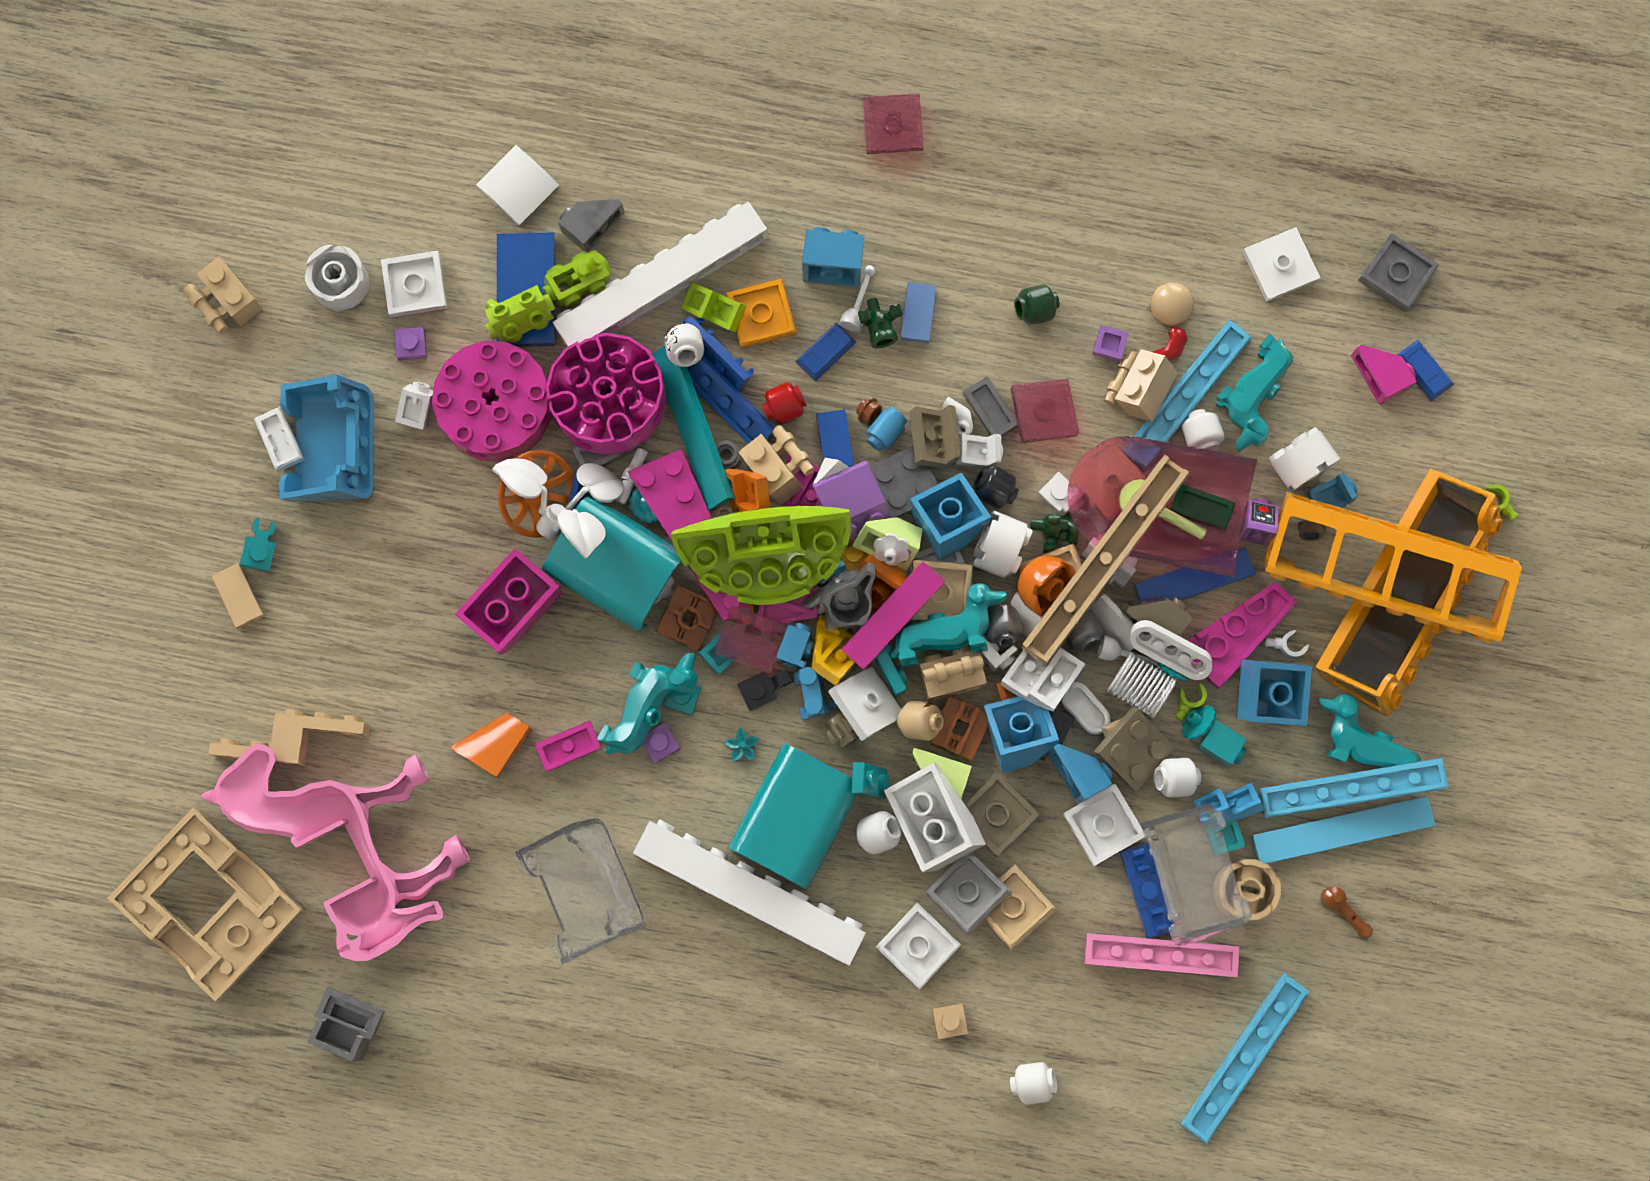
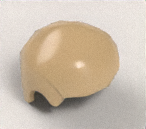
(1171, 304)

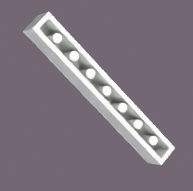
(663, 277)
(750, 893)

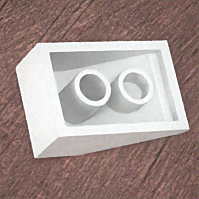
(933, 819)

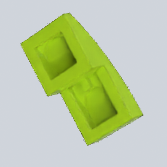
(713, 307)

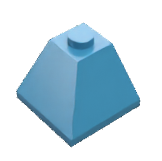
(1019, 732)
(1080, 772)

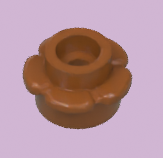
(868, 411)

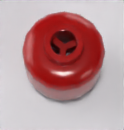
(784, 403)

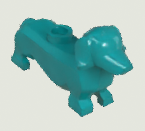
(1253, 390)
(951, 631)
(644, 702)
(1357, 743)

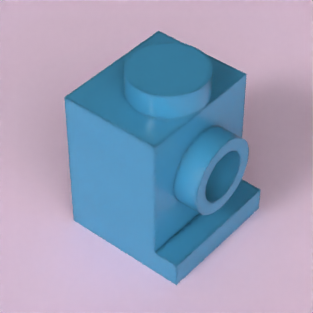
(795, 646)

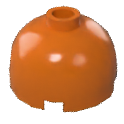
(1043, 581)

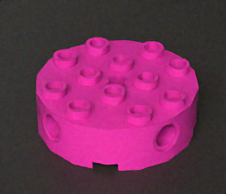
(485, 373)
(581, 397)

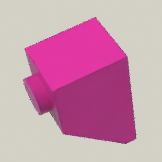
(1383, 372)

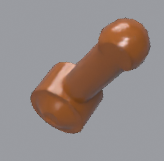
(1335, 899)

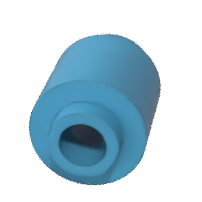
(886, 429)

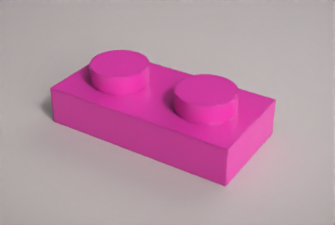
(568, 746)

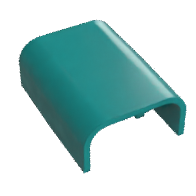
(622, 572)
(794, 816)

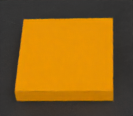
(766, 313)

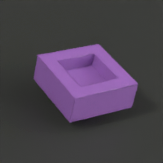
(410, 343)
(1110, 343)
(660, 743)

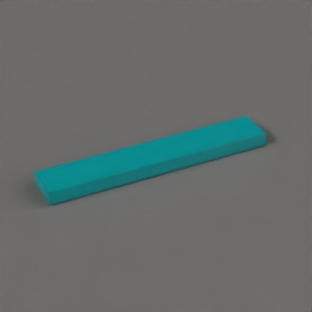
(695, 432)

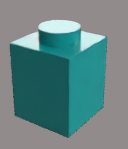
(1223, 745)

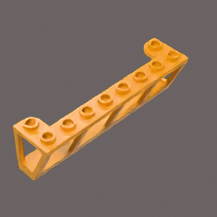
(1402, 539)

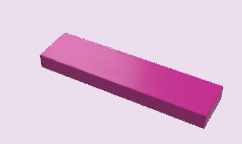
(893, 615)

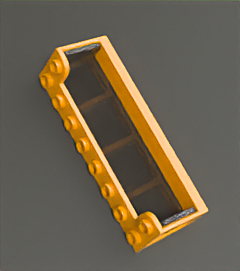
(1379, 651)

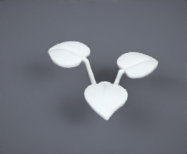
(582, 528)

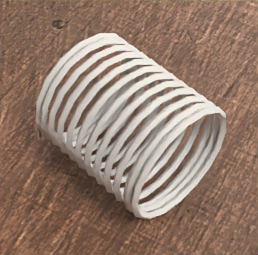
(1120, 688)

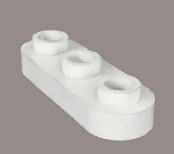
(1179, 658)

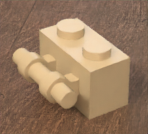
(228, 290)
(1141, 384)
(766, 460)
(952, 674)

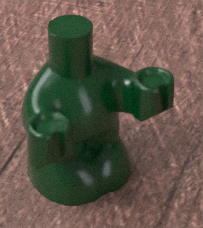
(880, 323)
(1055, 528)

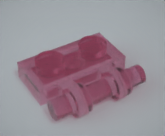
(747, 648)

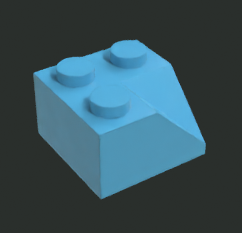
(832, 257)
(949, 515)
(1274, 692)

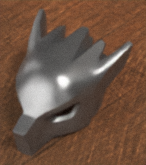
(845, 599)

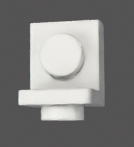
(415, 405)
(1056, 494)
(994, 660)

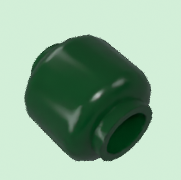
(1036, 304)

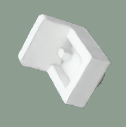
(980, 451)

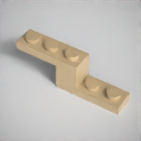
(291, 736)

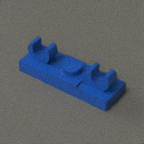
(721, 357)
(1146, 889)

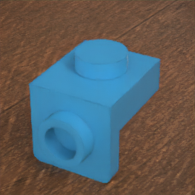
(1336, 492)

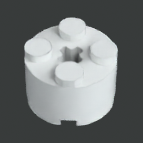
(345, 291)
(1304, 459)
(1000, 545)

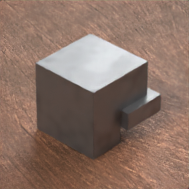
(345, 1025)

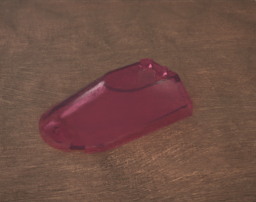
(1119, 460)

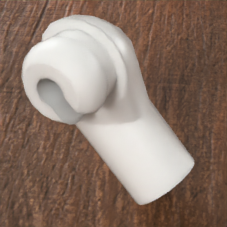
(964, 416)

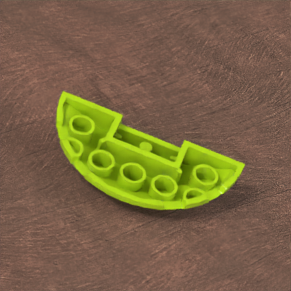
(765, 552)

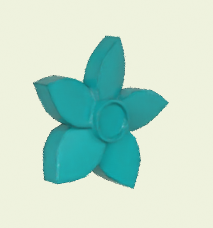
(742, 745)

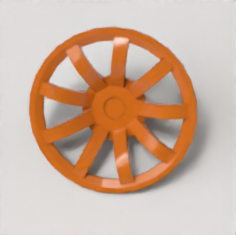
(533, 504)

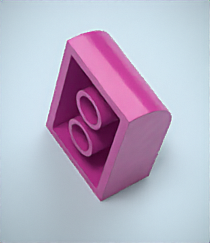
(509, 602)

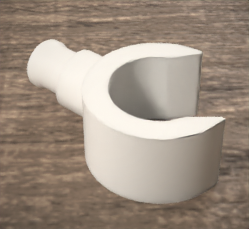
(1281, 643)

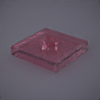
(893, 124)
(1044, 410)

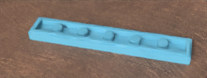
(1196, 383)
(1354, 788)
(1343, 830)
(1244, 1058)

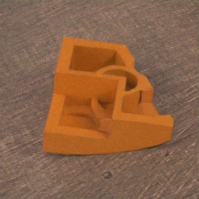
(748, 489)
(494, 743)

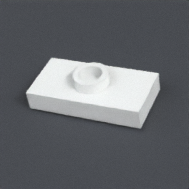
(279, 439)

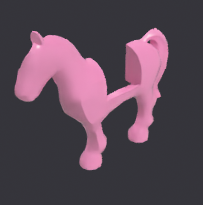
(323, 808)

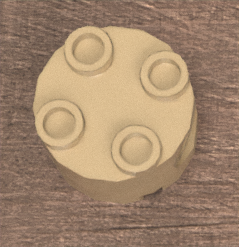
(1258, 886)

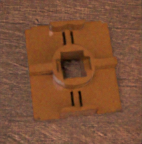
(700, 624)
(977, 725)

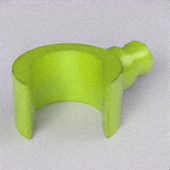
(1505, 507)
(1186, 706)

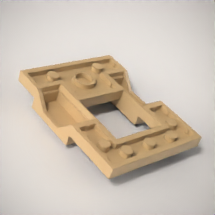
(237, 931)

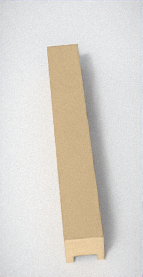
(1105, 560)

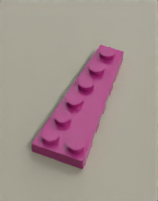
(677, 502)

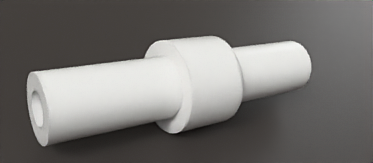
(638, 460)

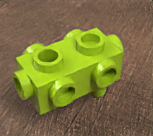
(583, 274)
(518, 314)

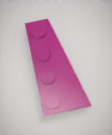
(1241, 631)

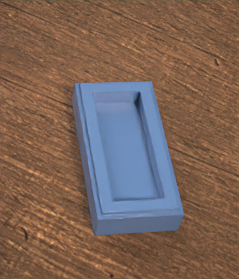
(918, 312)

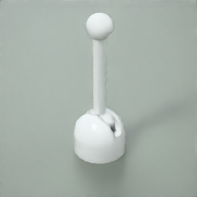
(850, 319)
(1110, 650)

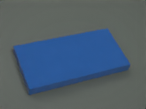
(520, 266)

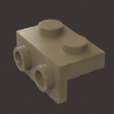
(935, 436)

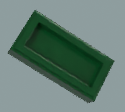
(1203, 507)

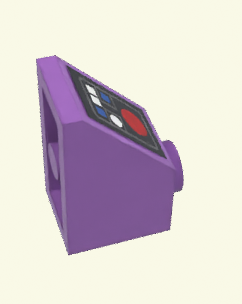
(1260, 522)

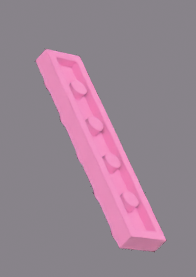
(1161, 955)

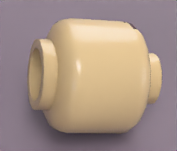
(920, 720)

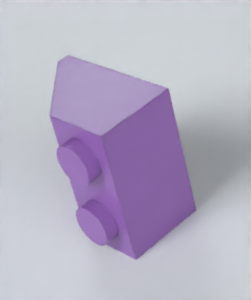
(854, 490)

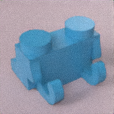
(814, 694)

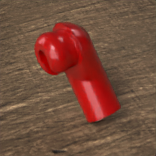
(1175, 345)

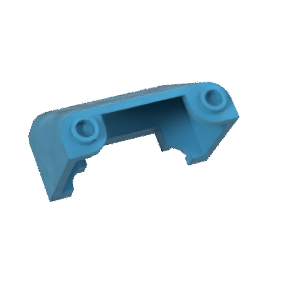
(334, 437)

